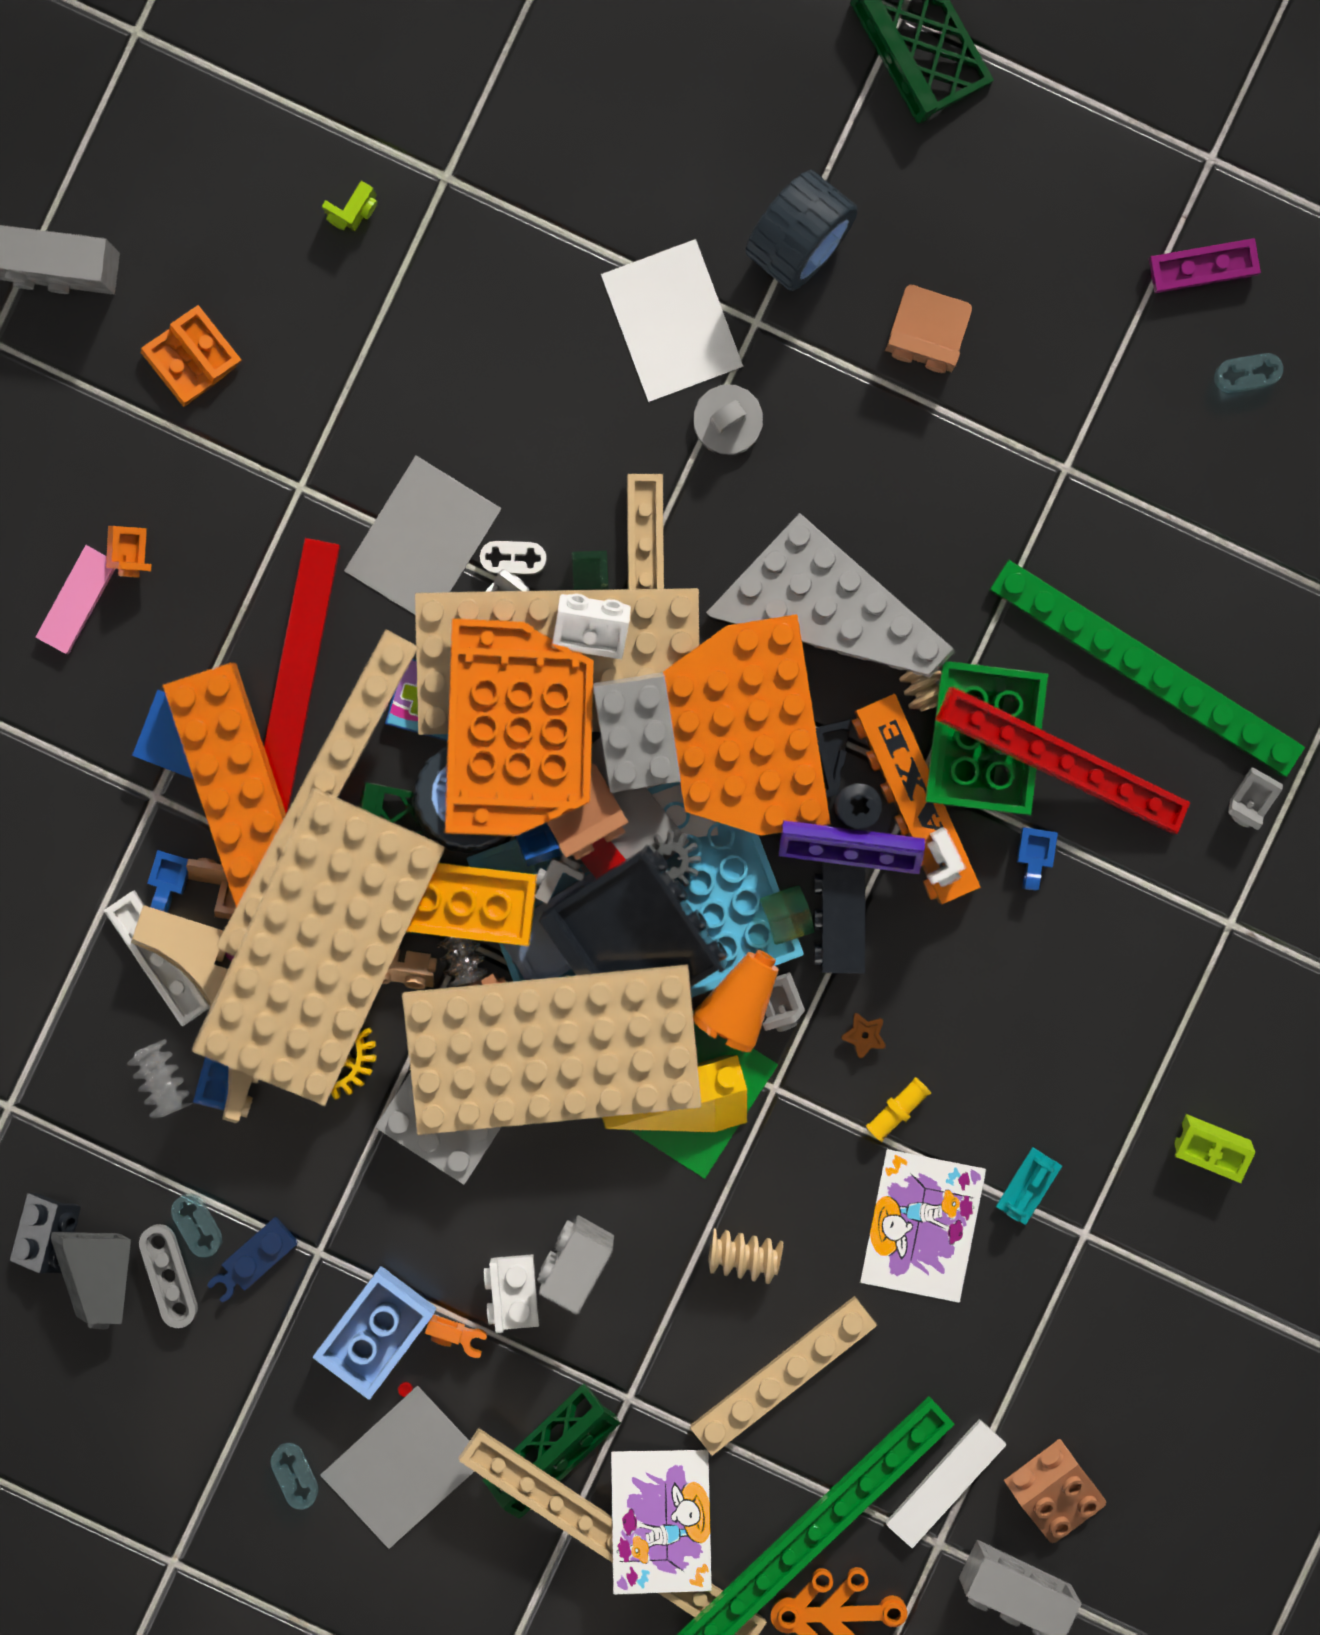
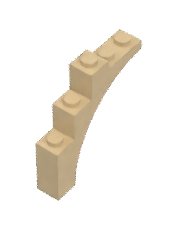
(194, 952)

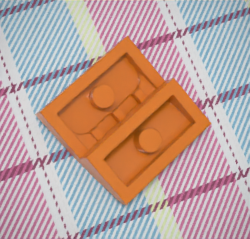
(191, 356)

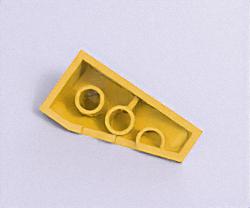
(722, 1103)

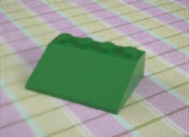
(969, 771)

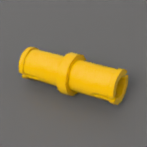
(898, 1109)

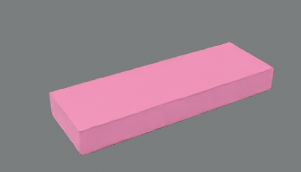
(76, 601)

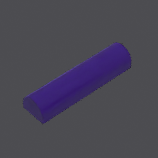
(851, 847)

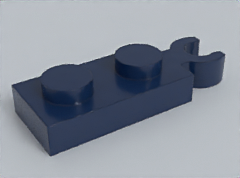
(255, 1257)

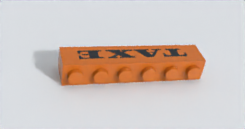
(906, 778)

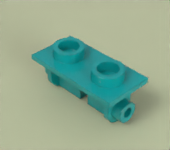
(1028, 1186)

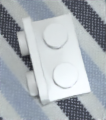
(592, 626)
(944, 851)
(512, 1293)

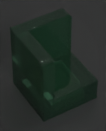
(590, 570)
(787, 914)

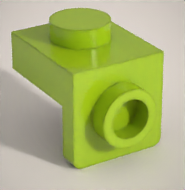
(360, 205)

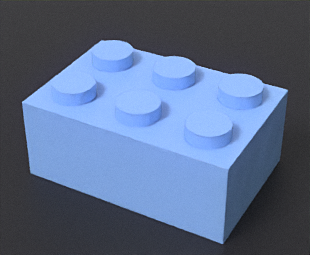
(374, 1332)

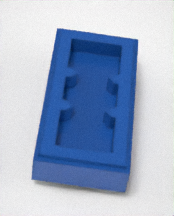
(212, 1085)

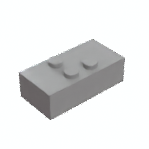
(57, 261)

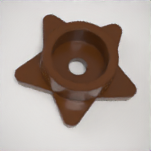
(873, 1040)

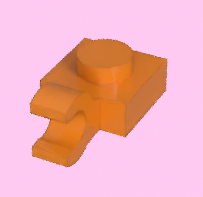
(447, 1331)

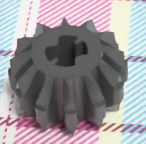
(667, 849)

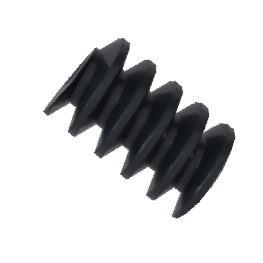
(871, 804)

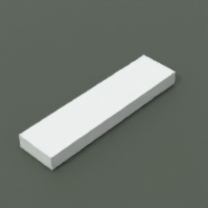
(174, 987)
(945, 1483)

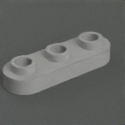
(165, 1291)

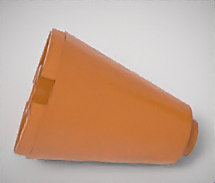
(739, 1002)

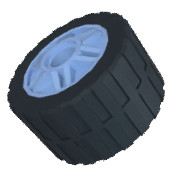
(801, 230)
(429, 808)

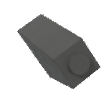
(94, 1274)

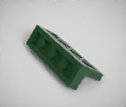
(567, 1452)

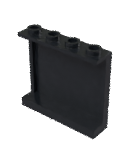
(633, 922)

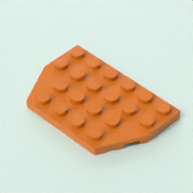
(748, 728)
(515, 729)

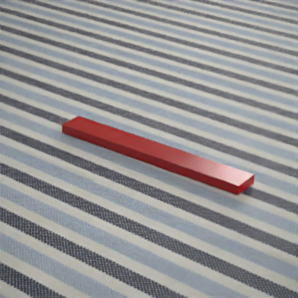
(299, 662)
(1062, 760)

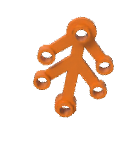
(832, 1612)

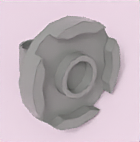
(728, 419)

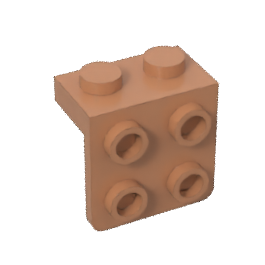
(929, 329)
(590, 822)
(1055, 1492)

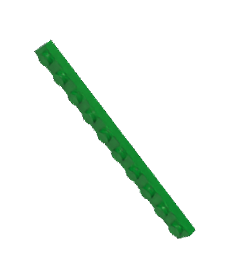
(1147, 668)
(822, 1522)

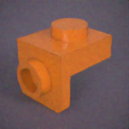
(127, 550)

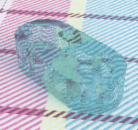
(1248, 381)
(189, 1229)
(287, 1479)

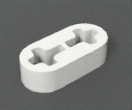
(514, 549)

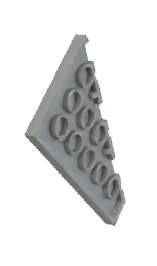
(835, 603)

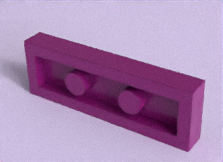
(1204, 265)

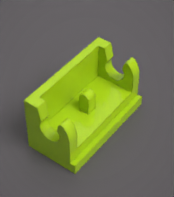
(1214, 1148)

